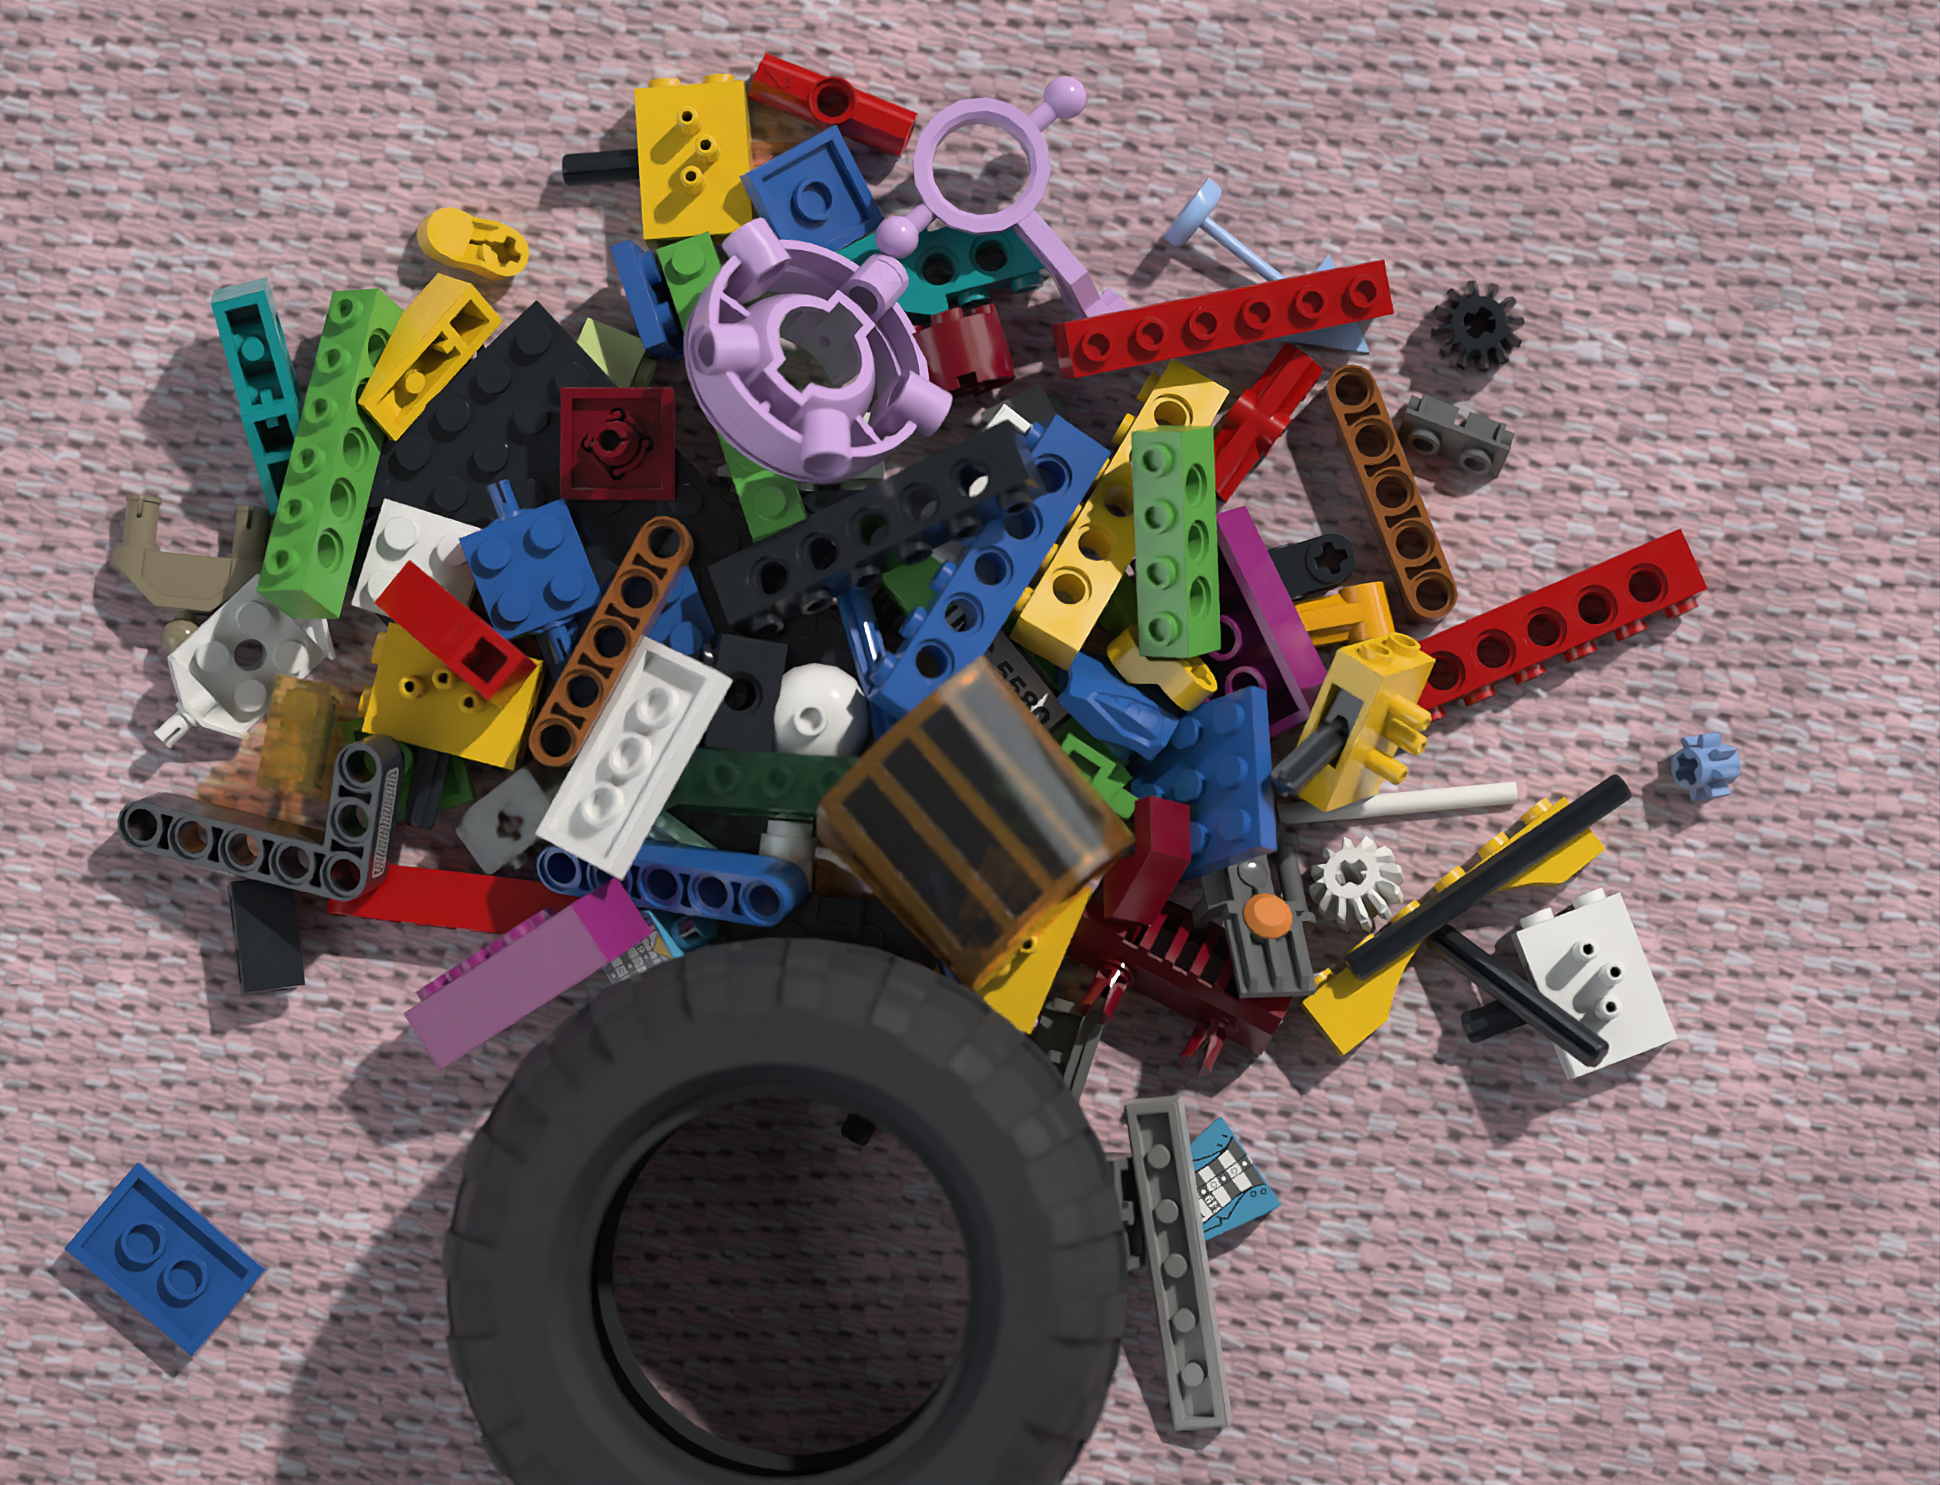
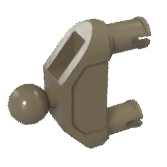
(187, 582)

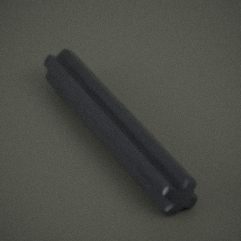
(1518, 996)

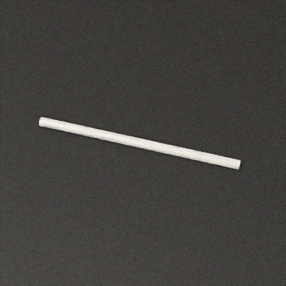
(1397, 803)

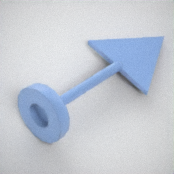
(1195, 215)

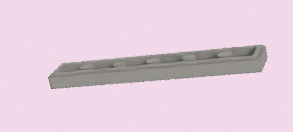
(1178, 1262)

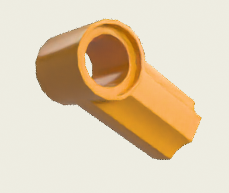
(1349, 616)

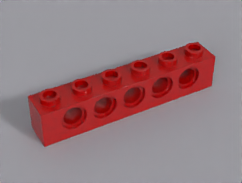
(1222, 319)
(1663, 560)

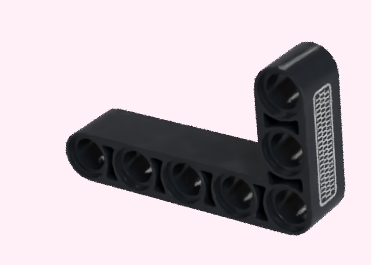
(278, 839)

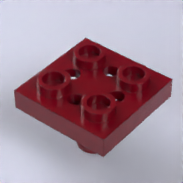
(588, 414)

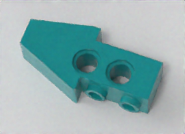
(969, 283)
(261, 377)

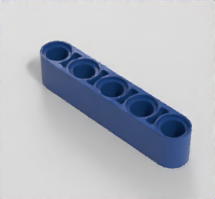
(696, 884)

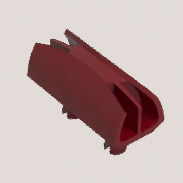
(1177, 968)

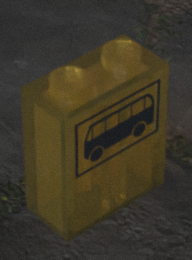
(302, 740)

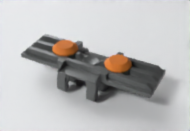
(1260, 928)

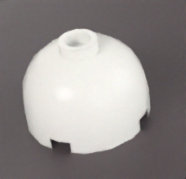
(821, 713)

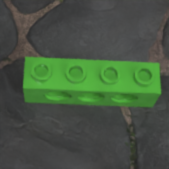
(1176, 541)

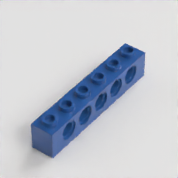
(1073, 464)

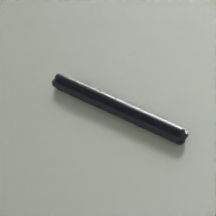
(1488, 877)

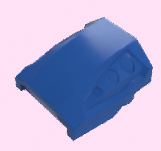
(1116, 711)

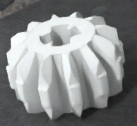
(1336, 888)

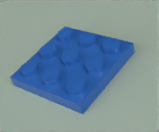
(1222, 771)

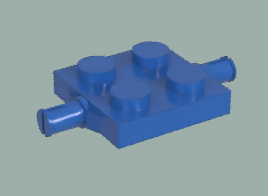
(531, 571)

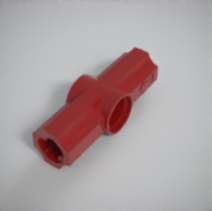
(800, 91)
(1261, 417)

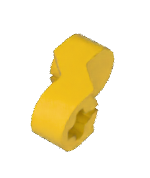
(498, 252)
(1182, 679)

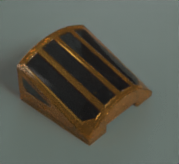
(971, 823)

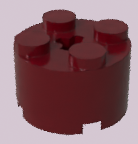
(966, 352)

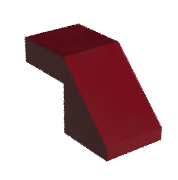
(1143, 882)

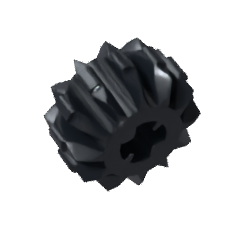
(1466, 310)

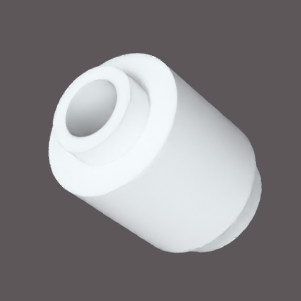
(790, 842)

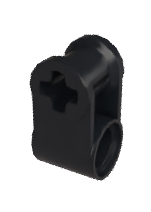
(1298, 566)

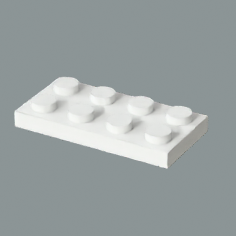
(633, 757)

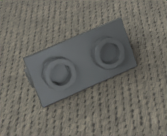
(1477, 446)

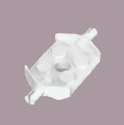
(233, 696)

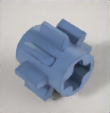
(1705, 766)

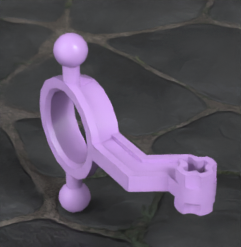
(1063, 99)

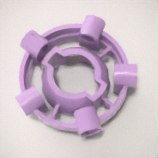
(841, 318)

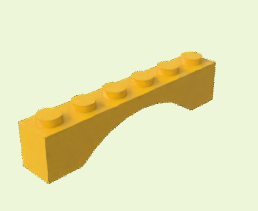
(1353, 1009)

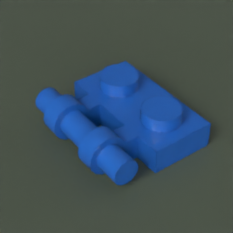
(649, 301)

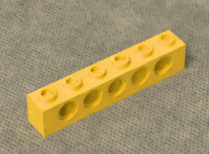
(1060, 629)

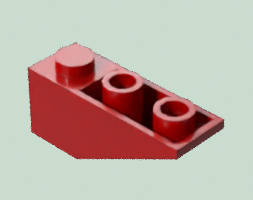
(455, 634)

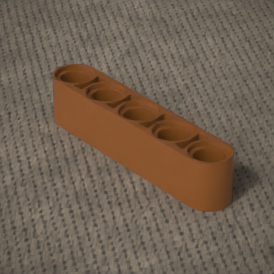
(1393, 468)
(611, 613)

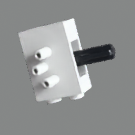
(1594, 972)

